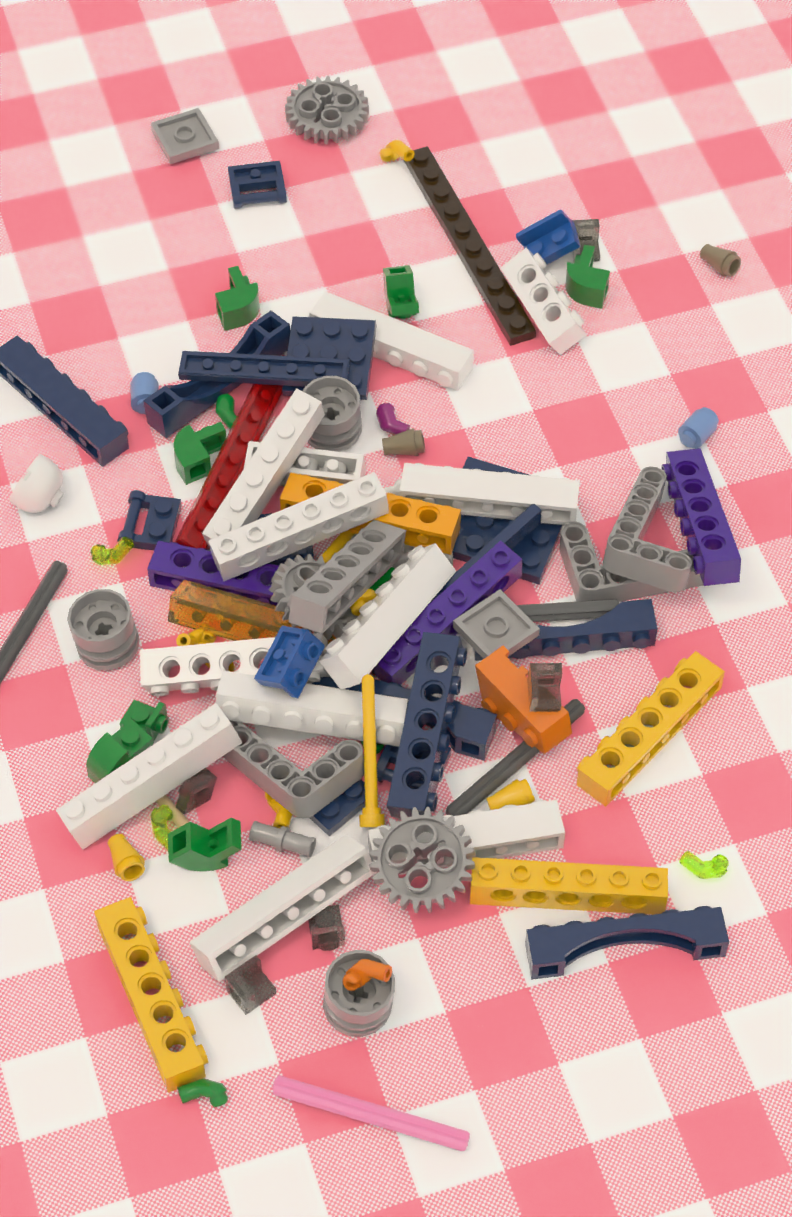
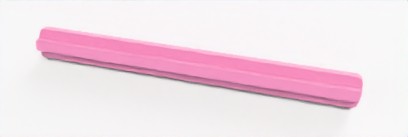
(371, 1113)

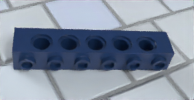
(434, 651)

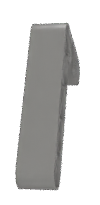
(638, 559)
(593, 581)
(296, 790)

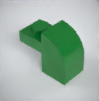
(586, 283)
(400, 292)
(239, 303)
(194, 448)
(116, 750)
(204, 849)

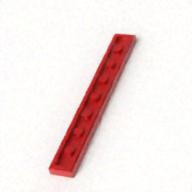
(229, 462)

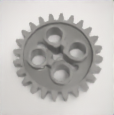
(327, 109)
(290, 578)
(403, 838)

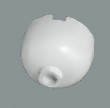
(39, 486)

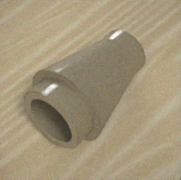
(722, 260)
(404, 443)

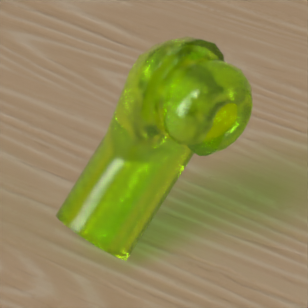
(113, 555)
(159, 824)
(705, 869)

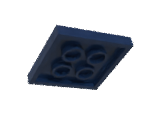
(338, 340)

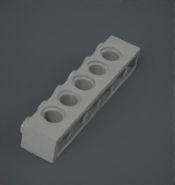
(346, 576)

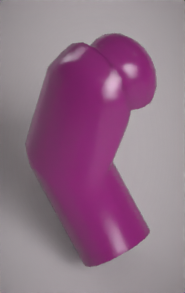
(387, 419)

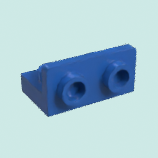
(550, 237)
(290, 660)

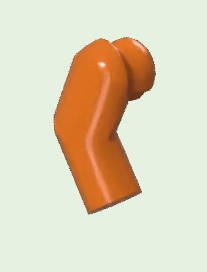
(364, 971)

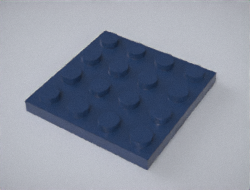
(479, 531)

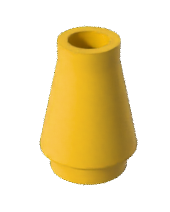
(515, 793)
(126, 859)

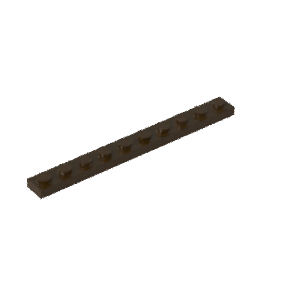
(470, 248)

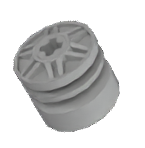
(342, 416)
(103, 629)
(339, 1004)

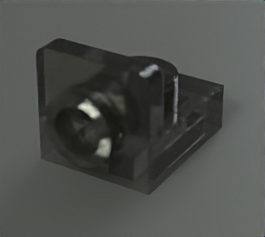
(196, 791)
(327, 929)

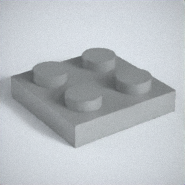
(184, 135)
(494, 624)

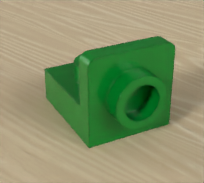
(150, 719)

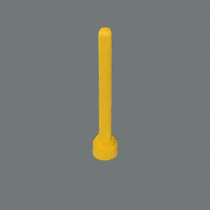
(371, 814)

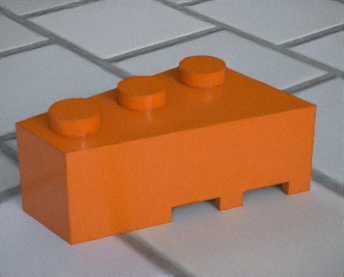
(506, 694)

